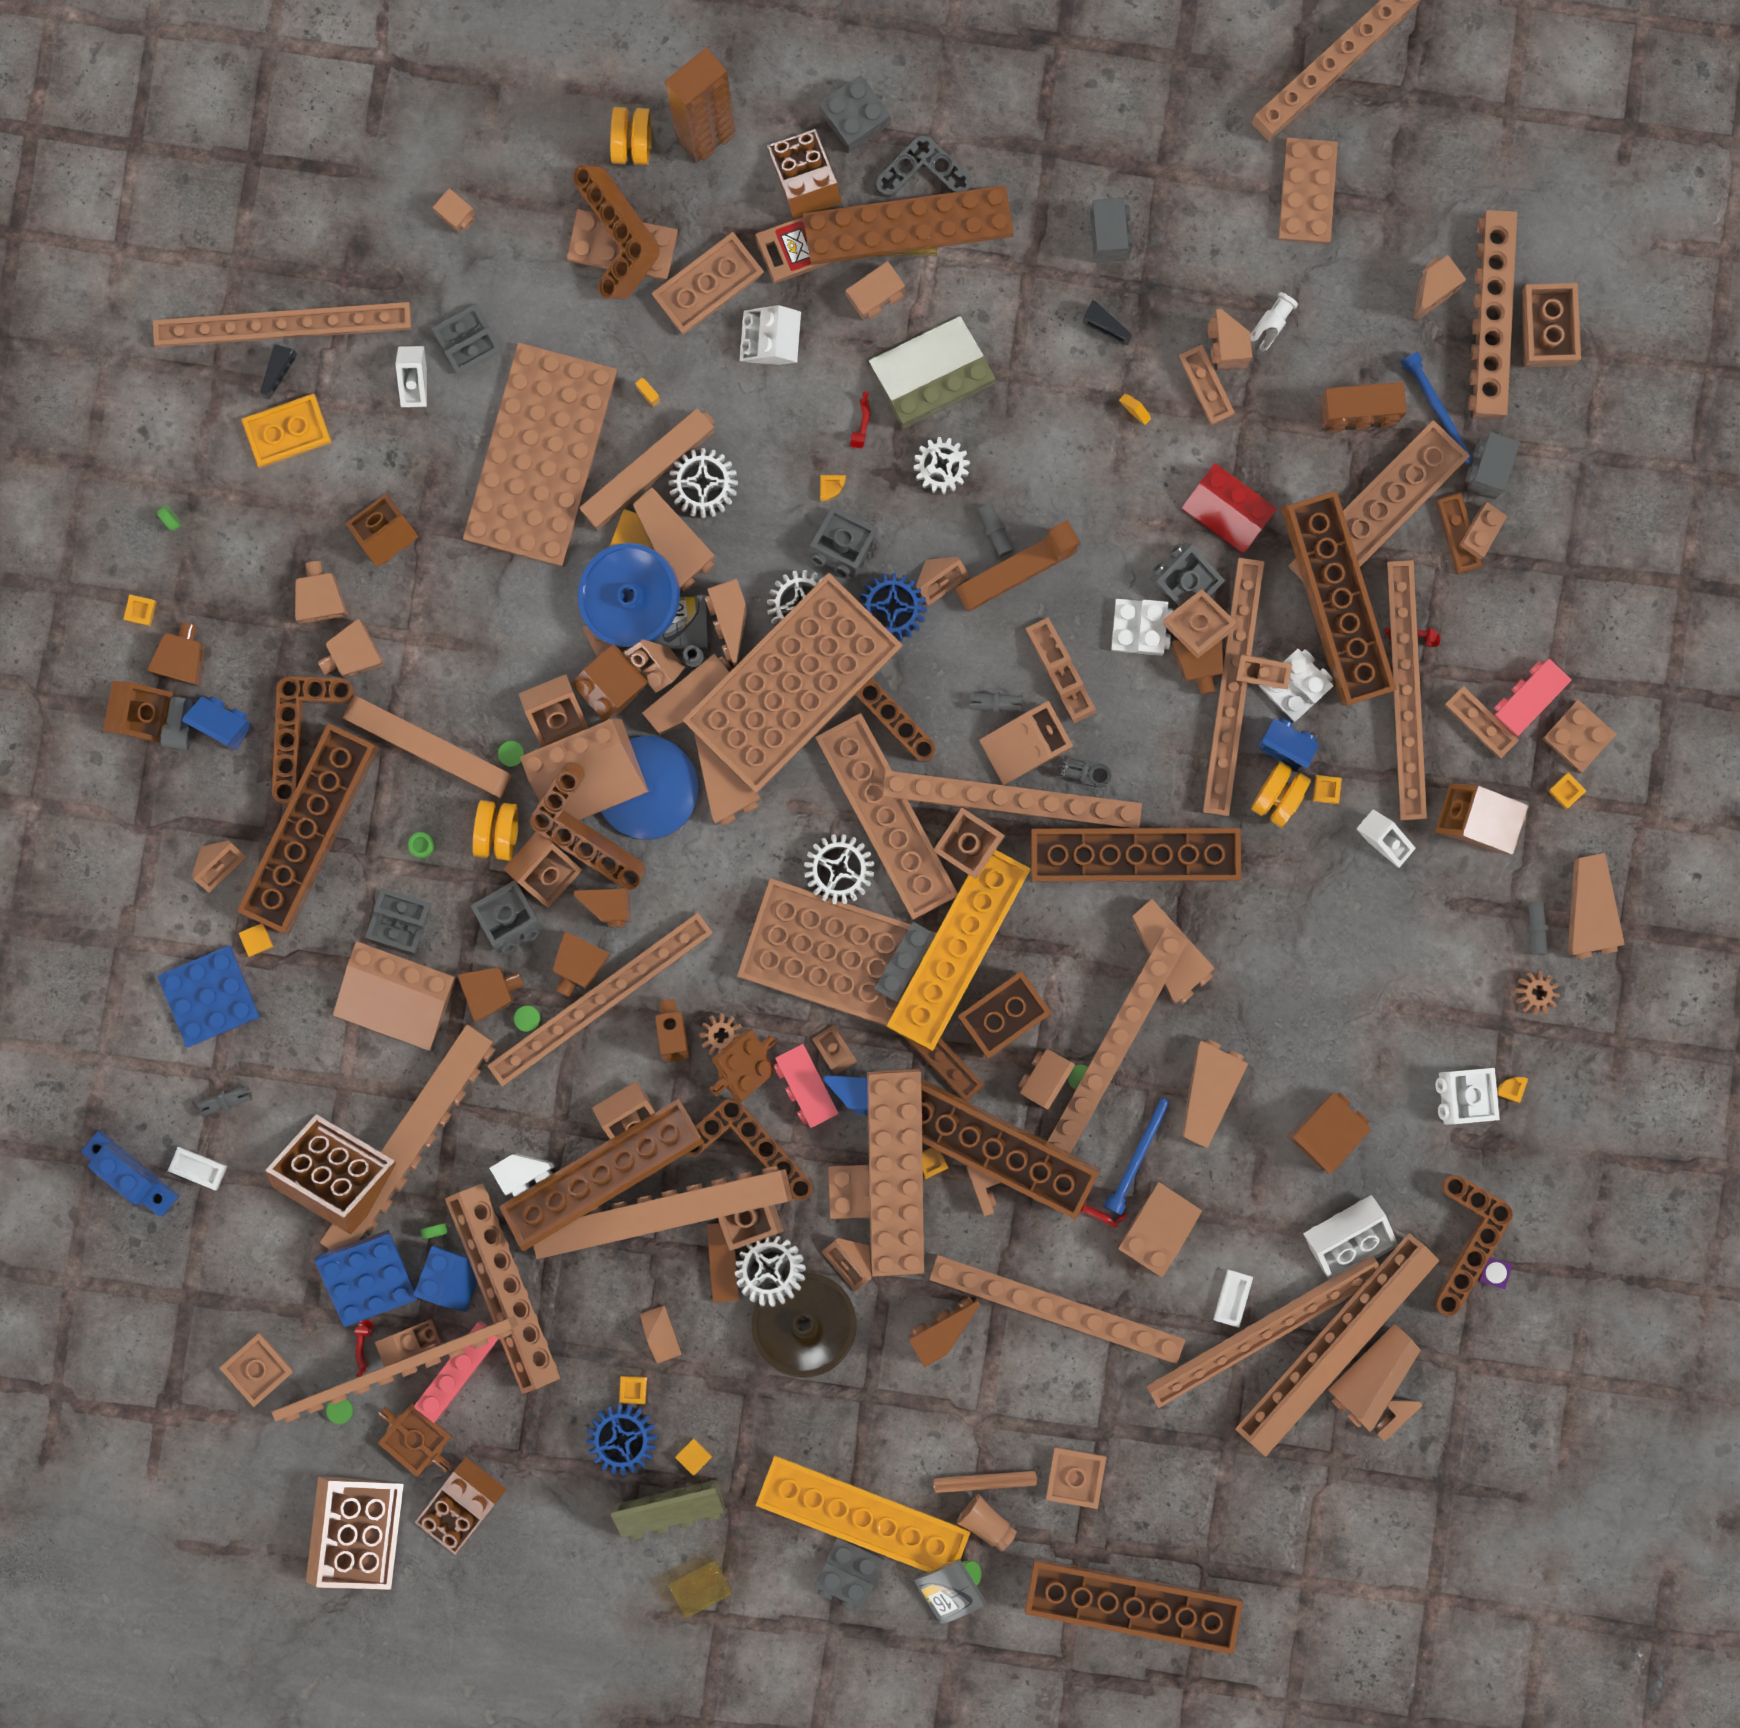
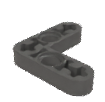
(926, 160)

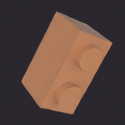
(876, 291)

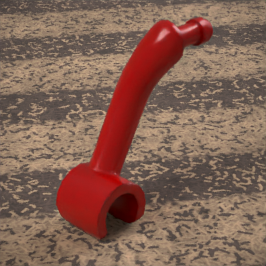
(858, 438)
(1431, 637)
(1102, 1216)
(364, 1329)

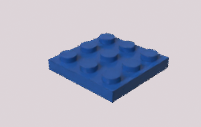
(208, 996)
(366, 1278)

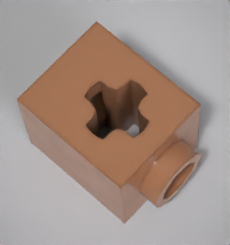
(454, 211)

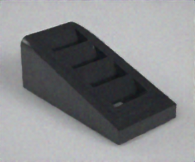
(1102, 321)
(278, 366)

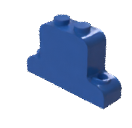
(128, 1175)

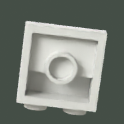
(1140, 627)
(1304, 687)
(1468, 1096)

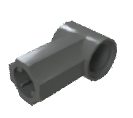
(175, 732)

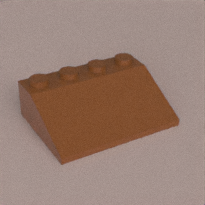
(331, 1173)

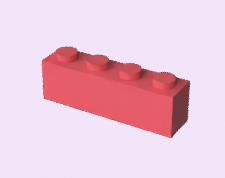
(453, 1378)

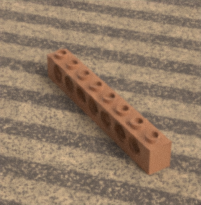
(1331, 65)
(1504, 225)
(492, 1281)

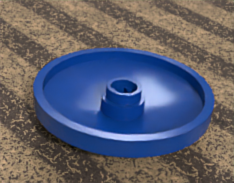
(628, 594)
(671, 793)

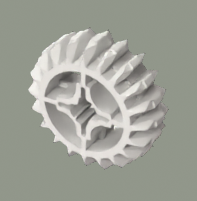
(691, 483)
(796, 583)
(829, 889)
(776, 1263)

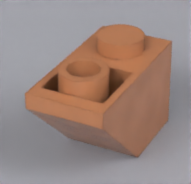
(655, 663)
(407, 1342)

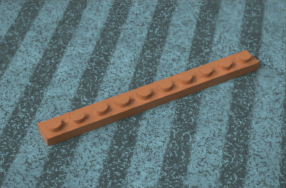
(282, 324)
(1232, 692)
(1407, 696)
(1011, 800)
(600, 999)
(1118, 1040)
(1057, 1309)
(1262, 1333)
(405, 1366)

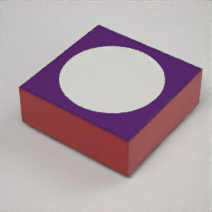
(1496, 1273)

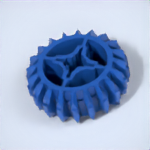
(904, 607)
(625, 1450)

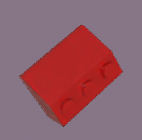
(1229, 508)

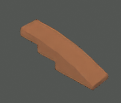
(1061, 670)

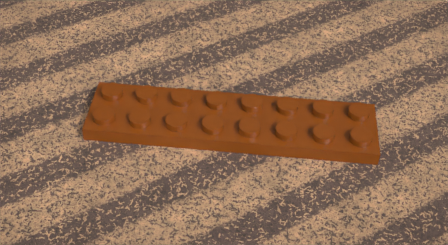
(908, 225)
(601, 1174)

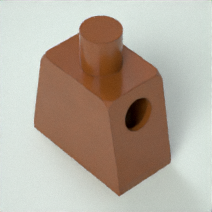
(179, 656)
(1201, 668)
(577, 963)
(489, 991)
(672, 1042)

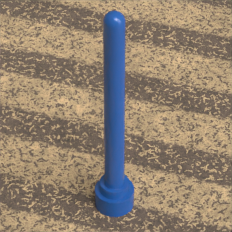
(1413, 365)
(1116, 1201)

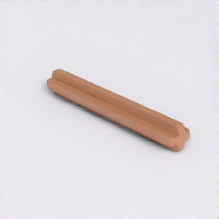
(985, 1481)

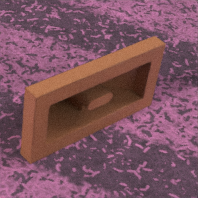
(940, 577)
(216, 863)
(850, 1261)
(660, 1334)

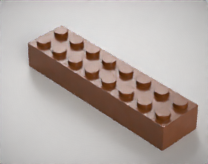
(701, 105)
(1338, 598)
(308, 829)
(1135, 855)
(1005, 1151)
(1133, 1605)

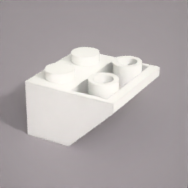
(770, 335)
(519, 1170)

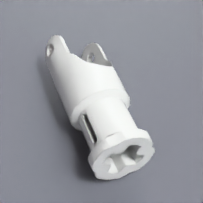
(1273, 320)

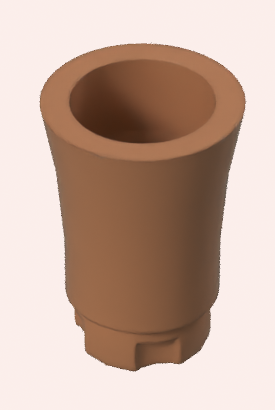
(986, 1523)

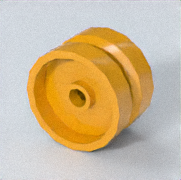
(631, 136)
(1282, 795)
(495, 830)

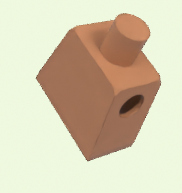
(318, 596)
(351, 652)

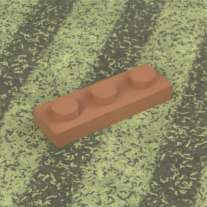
(1206, 385)
(1481, 722)

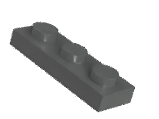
(904, 962)

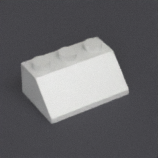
(1351, 1237)

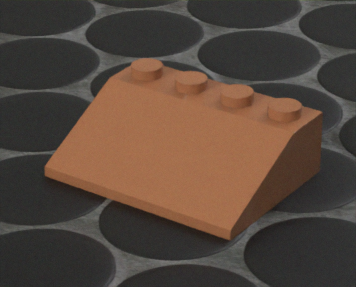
(607, 763)
(394, 996)
(354, 1533)

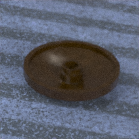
(809, 1330)

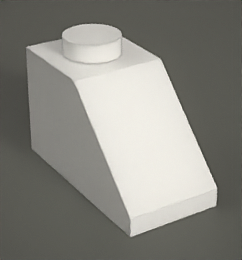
(412, 376)
(1386, 837)

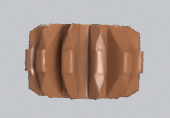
(1543, 986)
(715, 1029)

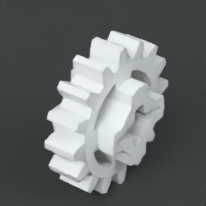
(931, 471)

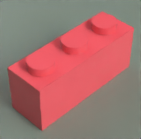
(1531, 696)
(805, 1086)

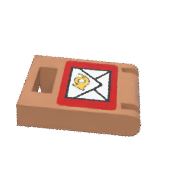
(792, 248)

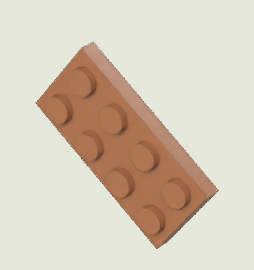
(1308, 191)
(595, 246)
(707, 283)

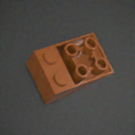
(804, 174)
(938, 1338)
(460, 1505)

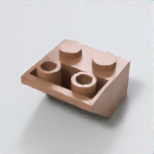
(1230, 342)

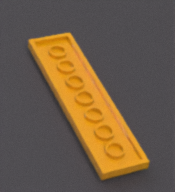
(957, 951)
(860, 1516)

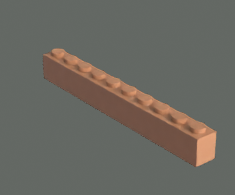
(420, 1124)
(669, 1211)
(1337, 1344)

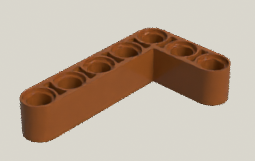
(636, 243)
(1058, 545)
(893, 724)
(295, 727)
(582, 833)
(753, 1142)
(1474, 1242)

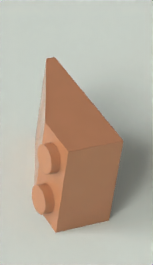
(1159, 1229)

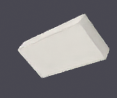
(197, 1168)
(1233, 1298)

